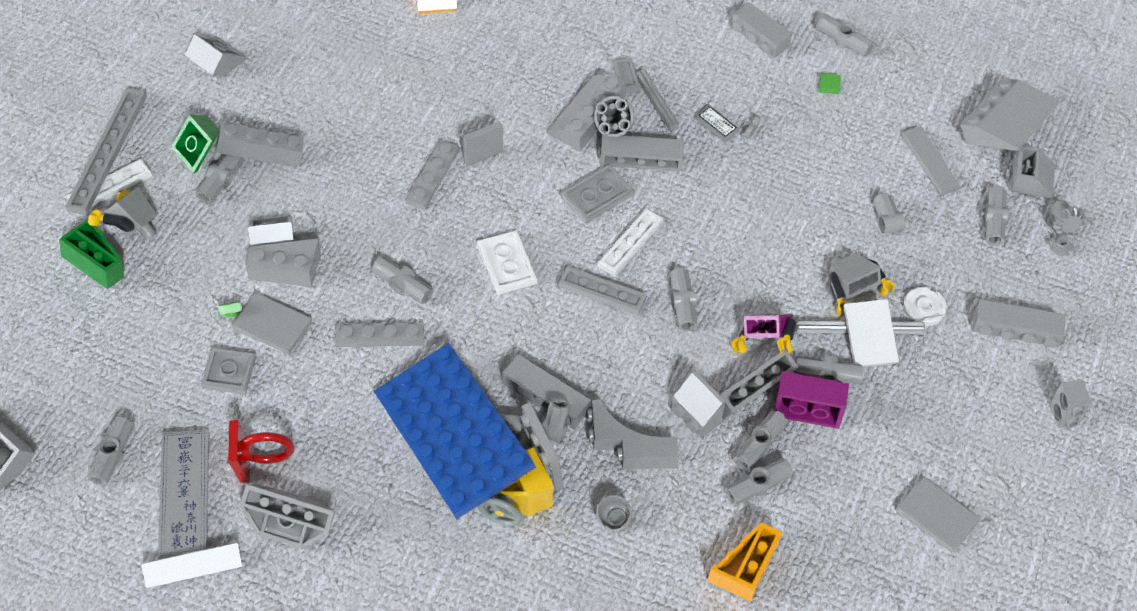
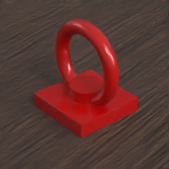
(242, 449)

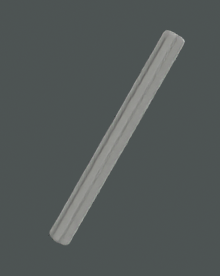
(834, 326)

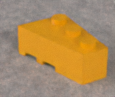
(747, 563)

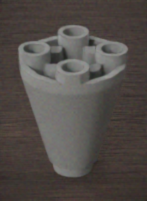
(609, 114)

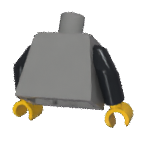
(129, 214)
(854, 276)

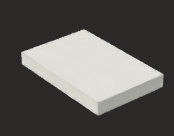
(506, 262)
(871, 333)

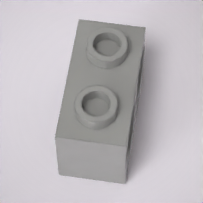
(1070, 403)

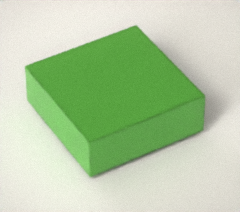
(829, 83)

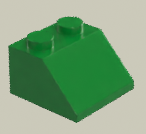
(195, 140)

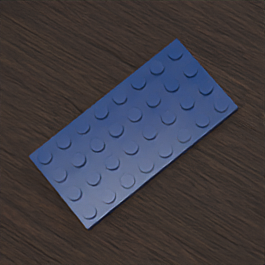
(454, 430)

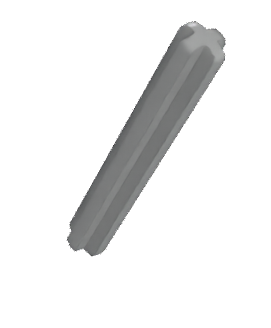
(657, 100)

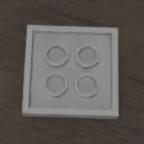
(538, 439)

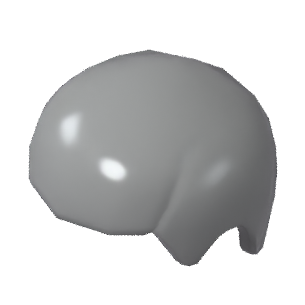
(614, 513)

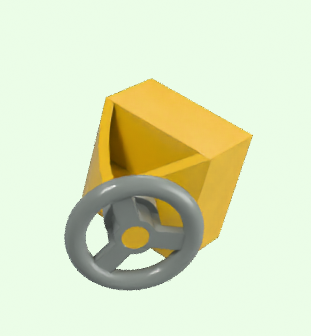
(525, 496)

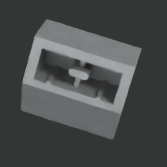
(1033, 173)

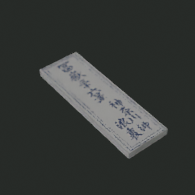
(183, 493)

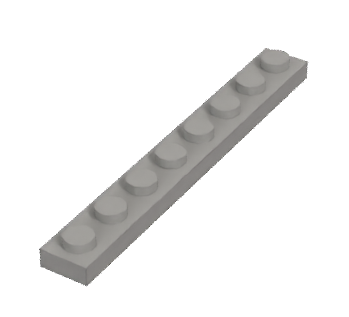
(106, 152)

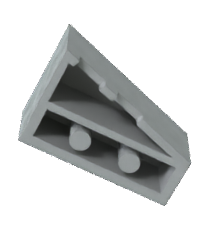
(285, 262)

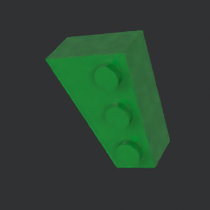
(92, 254)

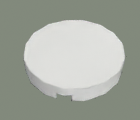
(924, 306)

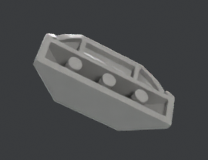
(285, 515)

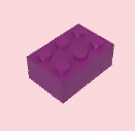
(811, 399)

